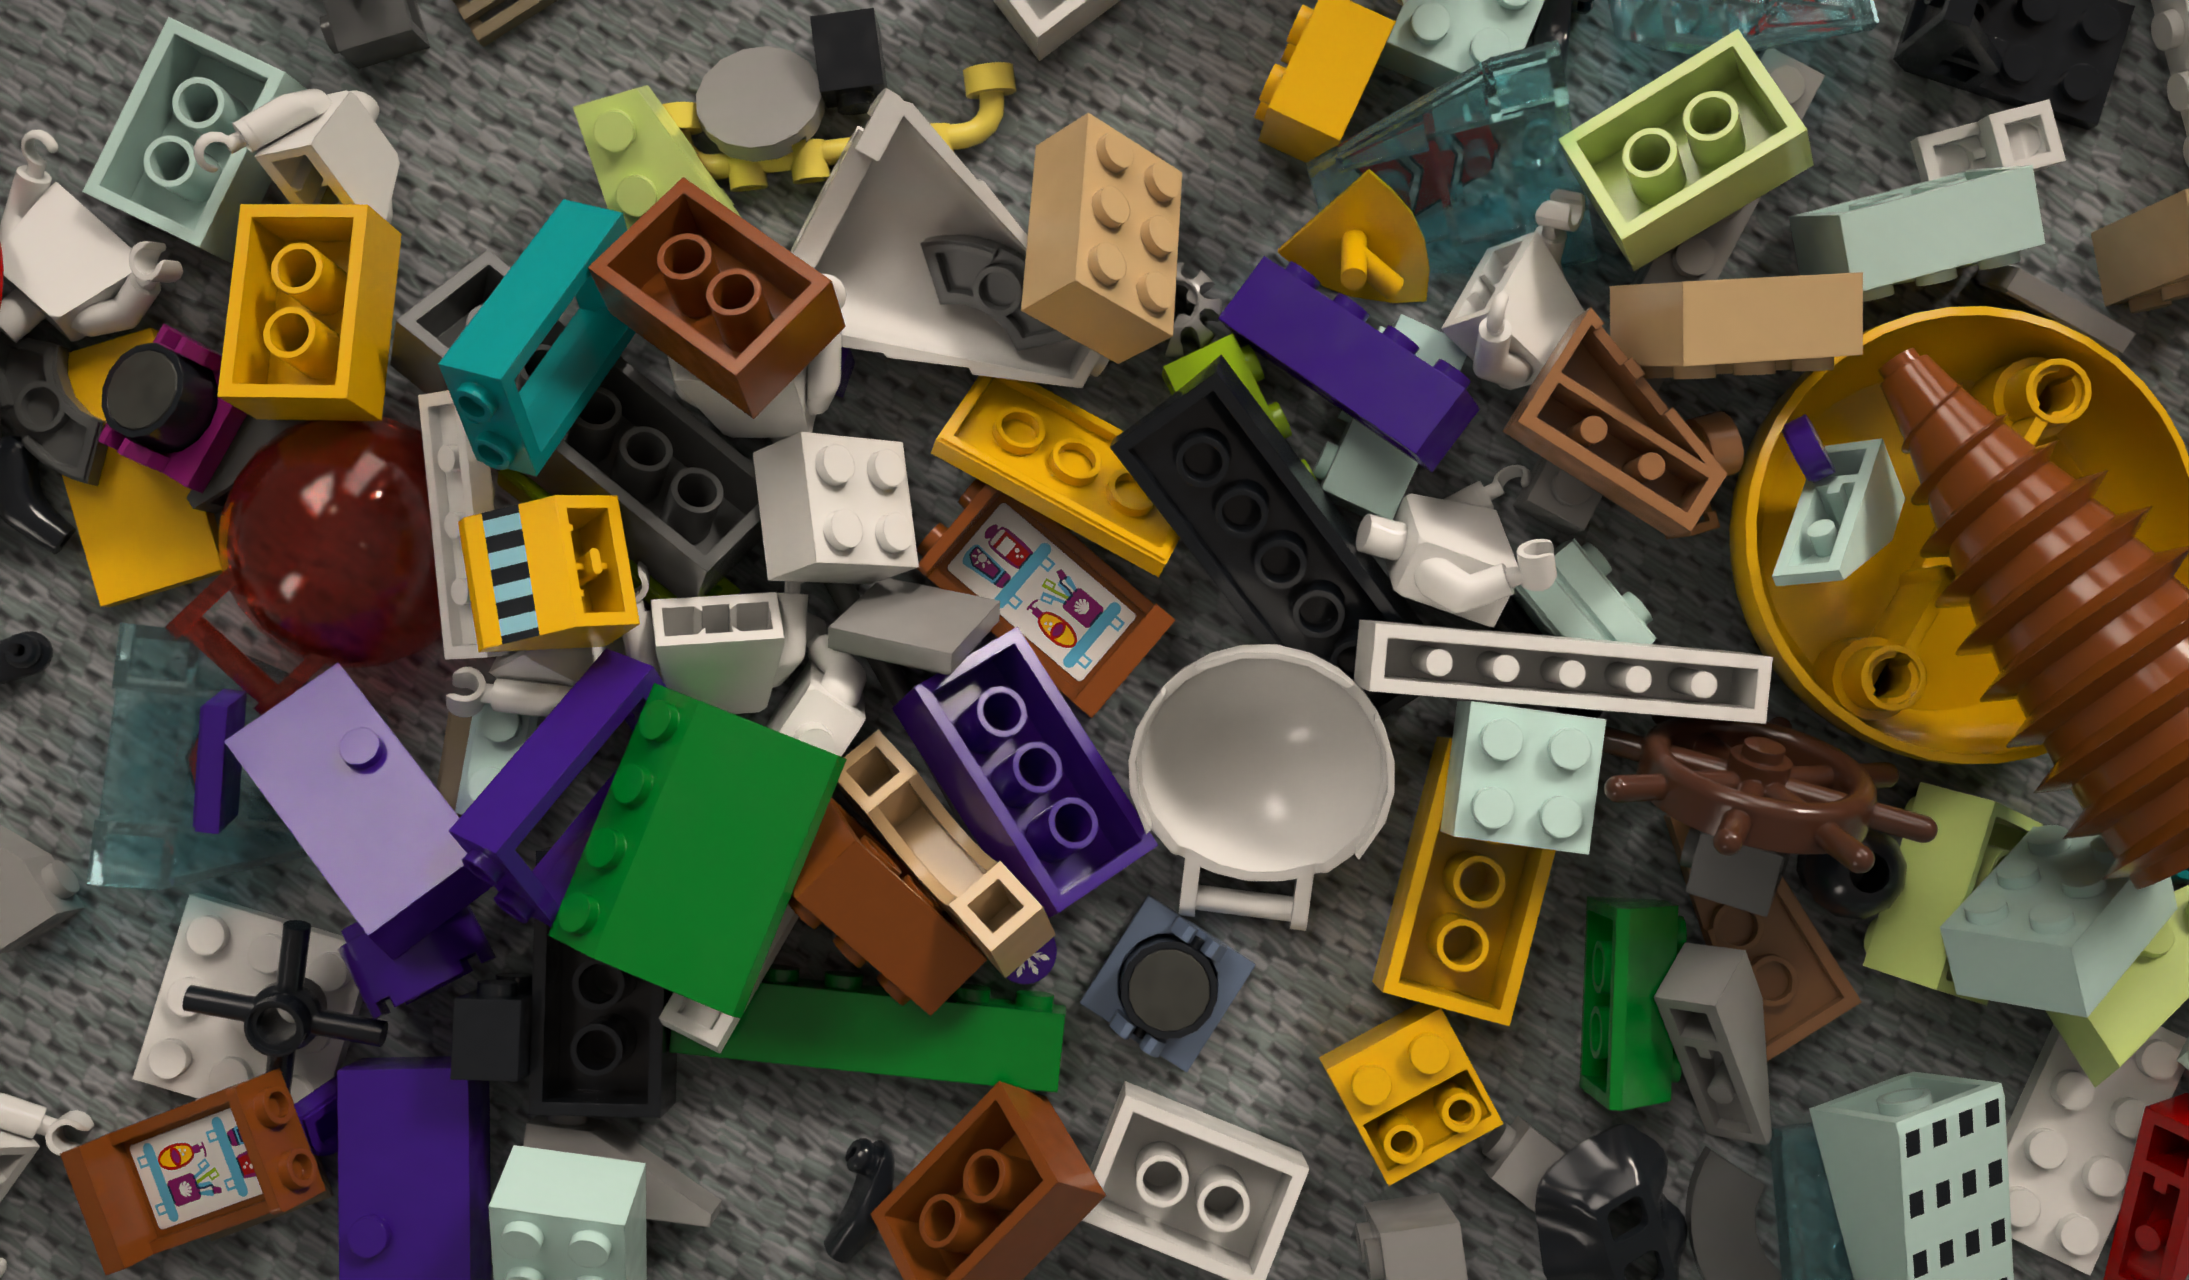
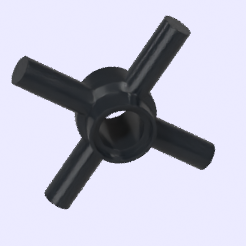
(294, 994)

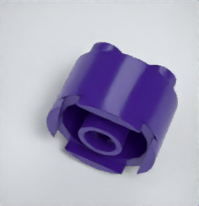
(419, 970)

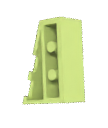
(640, 152)
(2136, 1004)

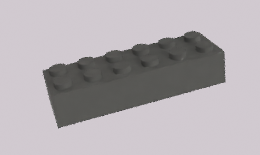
(678, 484)

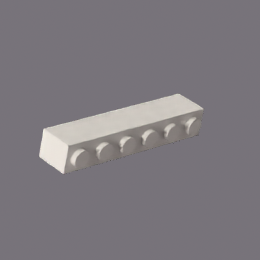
(1562, 671)

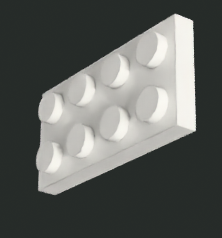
(2077, 1144)

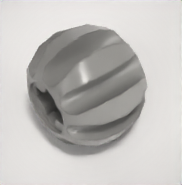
(1197, 308)

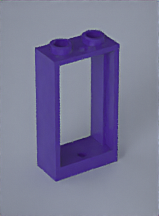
(537, 776)

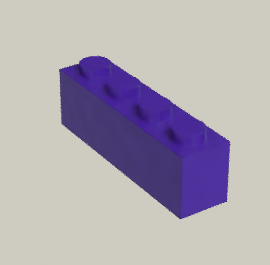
(1350, 362)

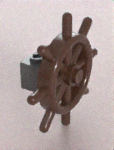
(1756, 799)

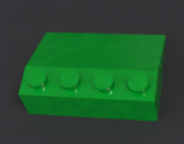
(697, 850)

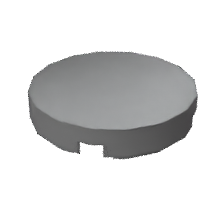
(760, 103)

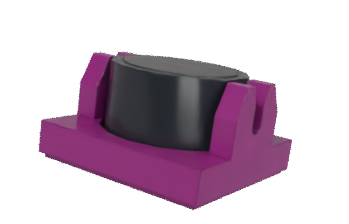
(167, 408)

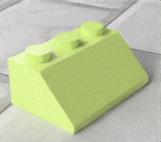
(1939, 877)

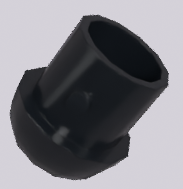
(1874, 893)

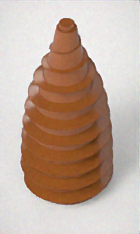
(2069, 608)

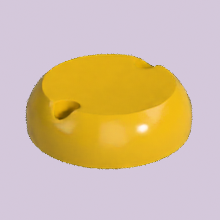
(1883, 618)

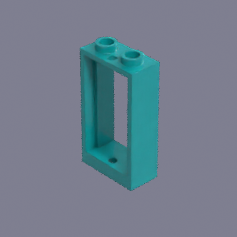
(480, 367)

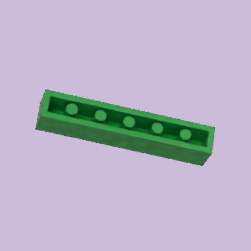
(867, 1031)

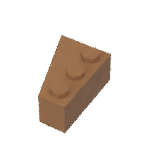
(1614, 431)

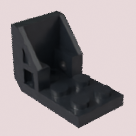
(2020, 50)

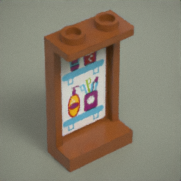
(1063, 597)
(193, 1171)

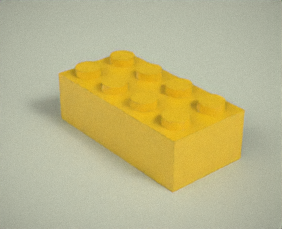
(1461, 913)

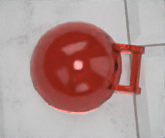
(324, 554)

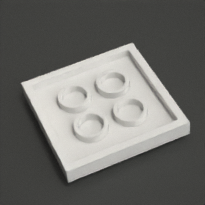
(237, 953)

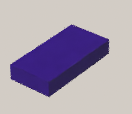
(217, 767)

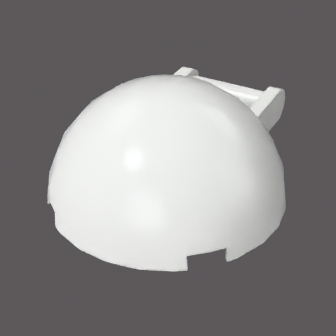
(1261, 774)

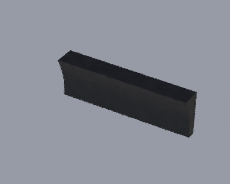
(1260, 522)

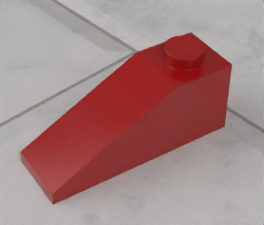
(2154, 1211)

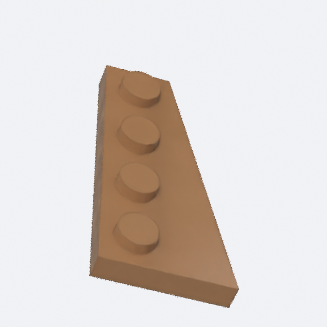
(1788, 957)

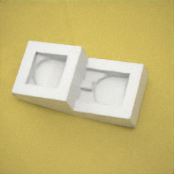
(1999, 140)

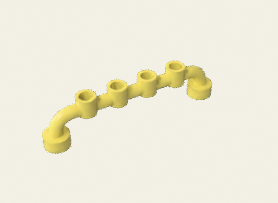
(812, 158)

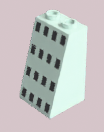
(1920, 1178)

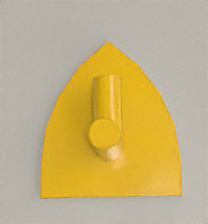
(1364, 245)

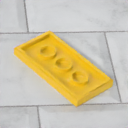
(1057, 464)
(137, 520)

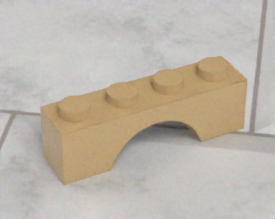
(955, 871)

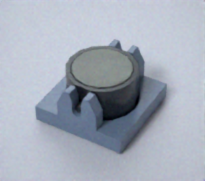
(1167, 984)

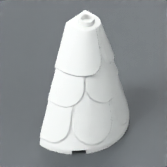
(867, 228)

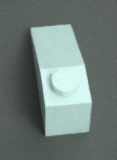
(1842, 516)

